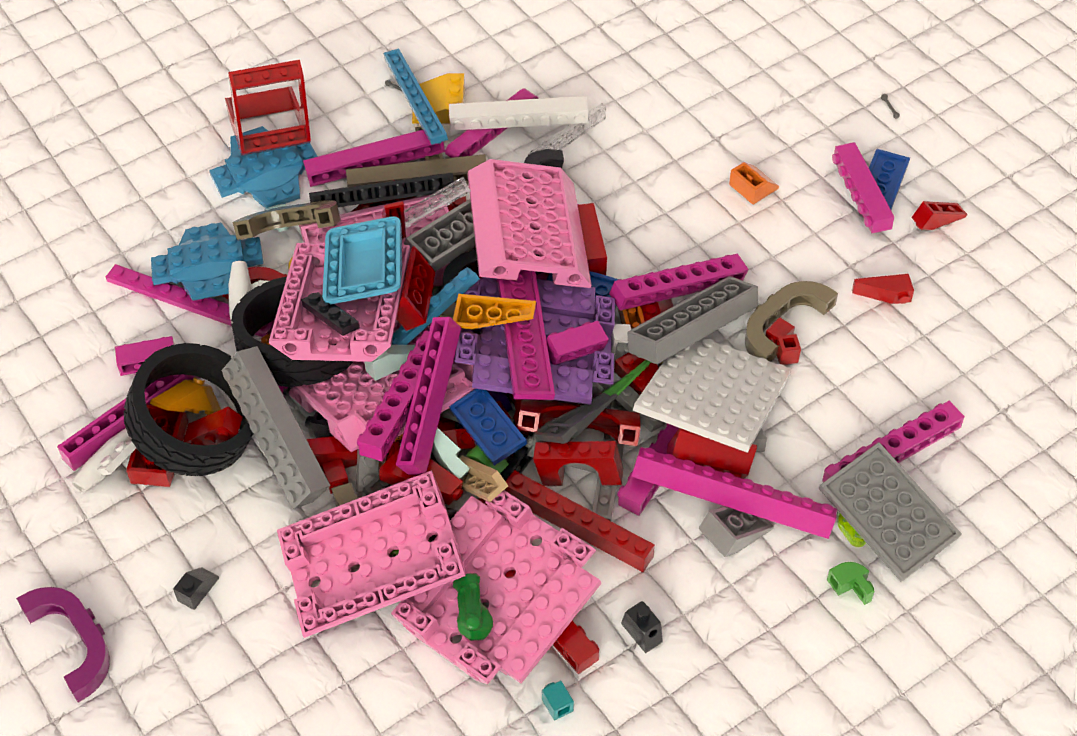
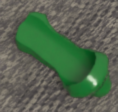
(473, 617)

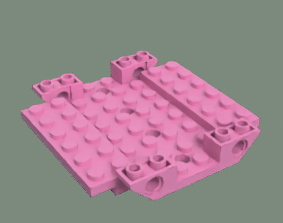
(357, 400)
(525, 609)

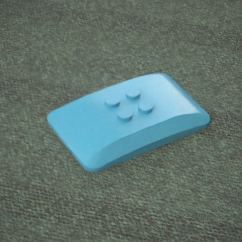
(362, 260)

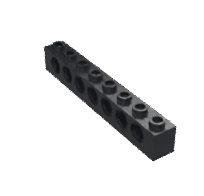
(384, 190)

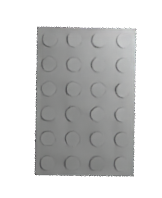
(890, 511)

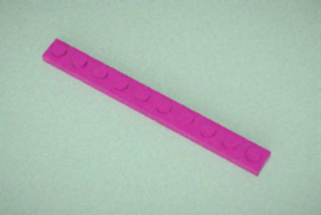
(175, 296)

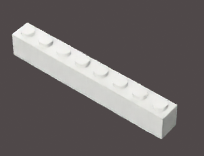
(518, 113)

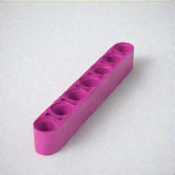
(474, 140)

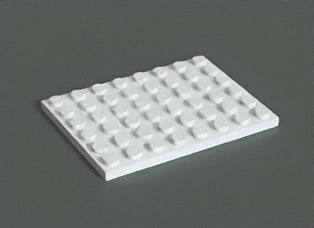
(714, 392)

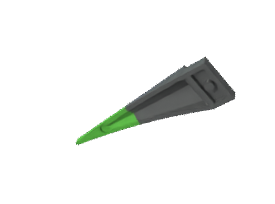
(575, 421)

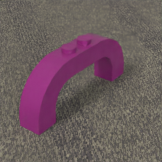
(56, 600)

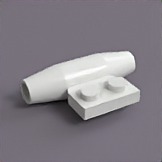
(239, 284)
(104, 461)

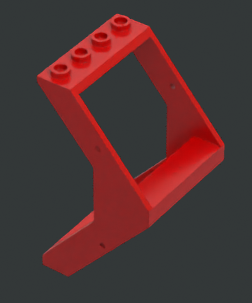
(267, 103)

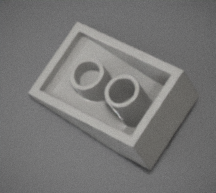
(732, 529)

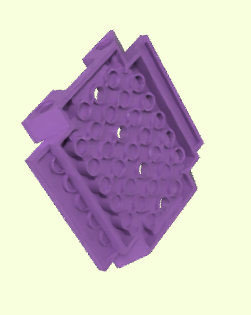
(561, 309)

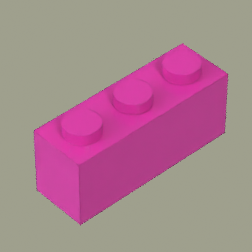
(576, 342)
(131, 356)

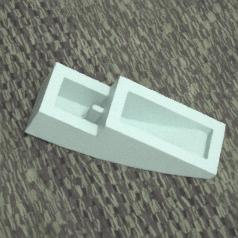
(446, 455)

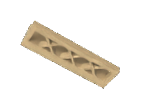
(482, 476)

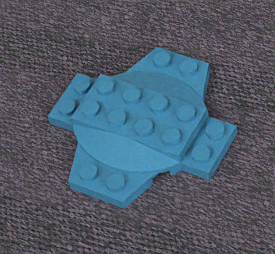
(267, 175)
(205, 260)

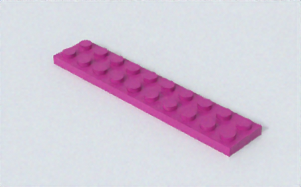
(527, 342)

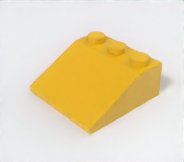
(441, 92)

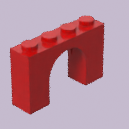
(600, 455)

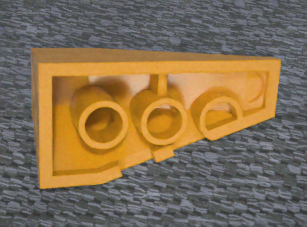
(486, 311)
(188, 396)

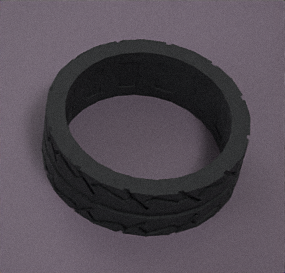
(258, 309)
(153, 440)

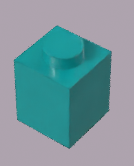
(557, 700)

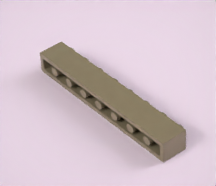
(458, 166)

